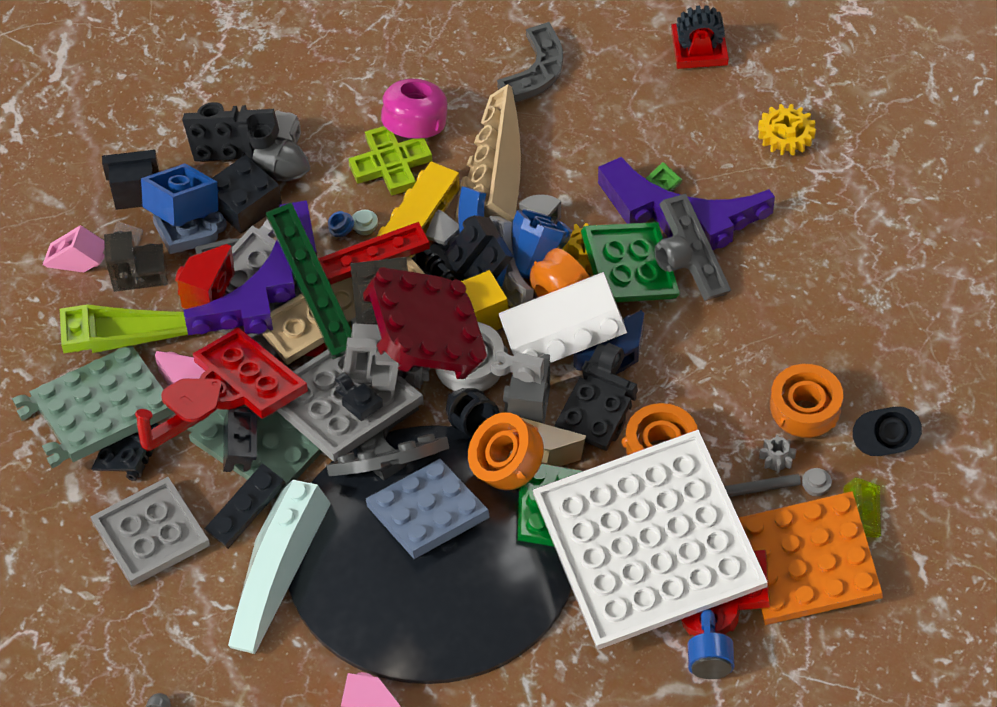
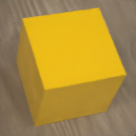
(486, 299)

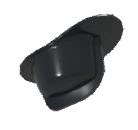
(887, 431)

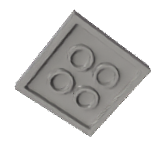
(150, 531)

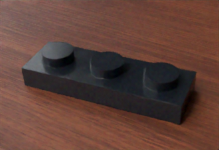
(245, 506)

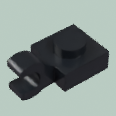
(357, 400)

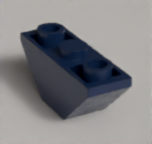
(629, 342)

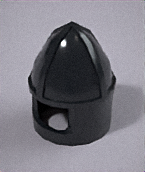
(469, 409)

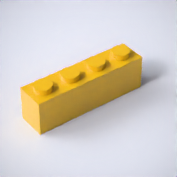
(432, 192)

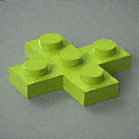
(390, 160)

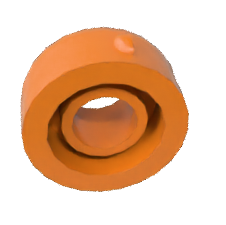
(555, 272)
(810, 384)
(656, 423)
(493, 444)

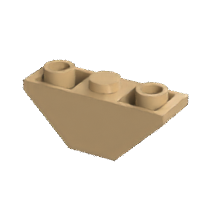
(559, 444)

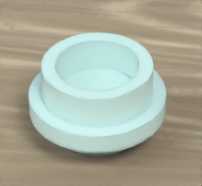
(365, 222)

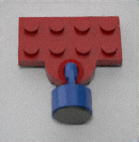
(710, 649)

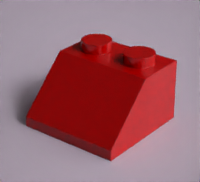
(205, 276)

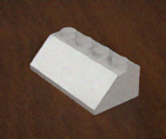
(564, 320)

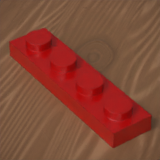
(391, 245)

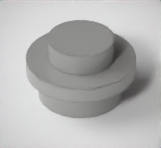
(816, 482)

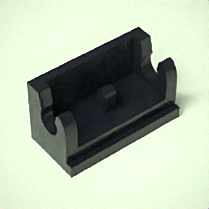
(239, 438)

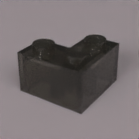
(134, 266)

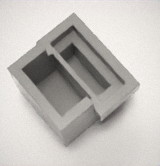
(364, 361)

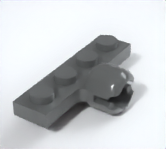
(690, 248)

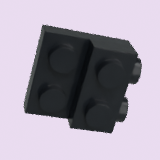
(478, 249)

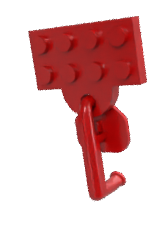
(234, 375)

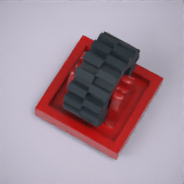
(699, 39)

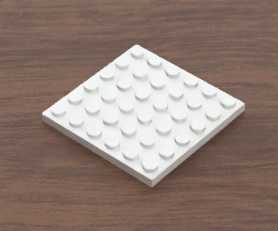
(649, 539)

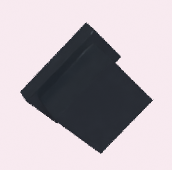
(125, 175)

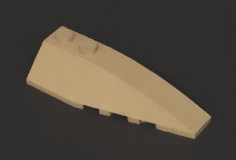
(497, 157)

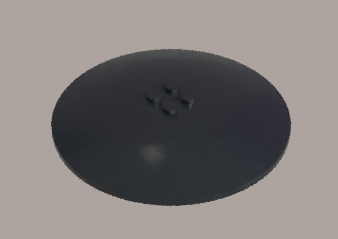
(433, 615)

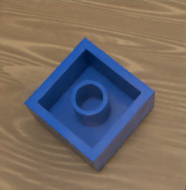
(179, 194)

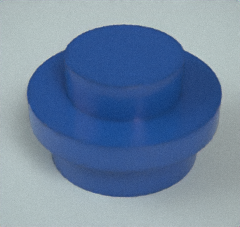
(340, 224)

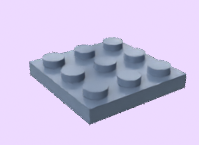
(427, 508)

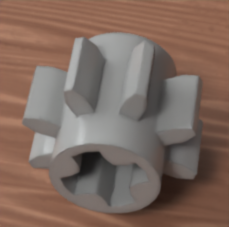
(415, 375)
(777, 453)

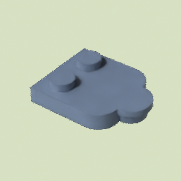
(192, 233)

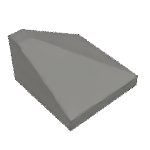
(442, 228)

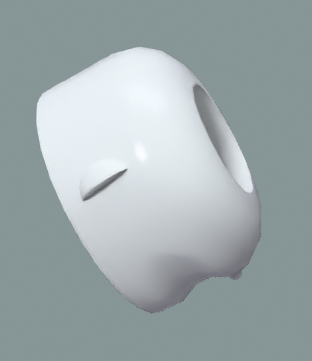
(483, 376)

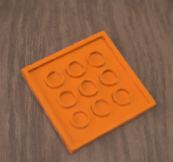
(814, 557)

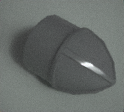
(282, 161)

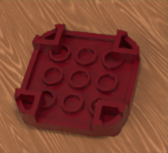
(426, 321)

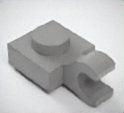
(524, 366)

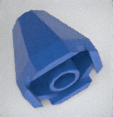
(534, 237)

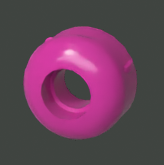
(414, 108)

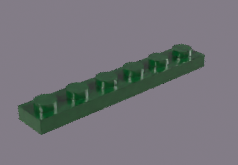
(310, 278)

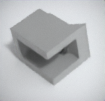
(288, 127)

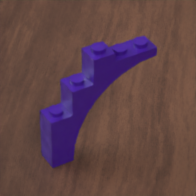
(639, 201)
(250, 302)

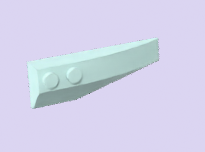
(276, 560)

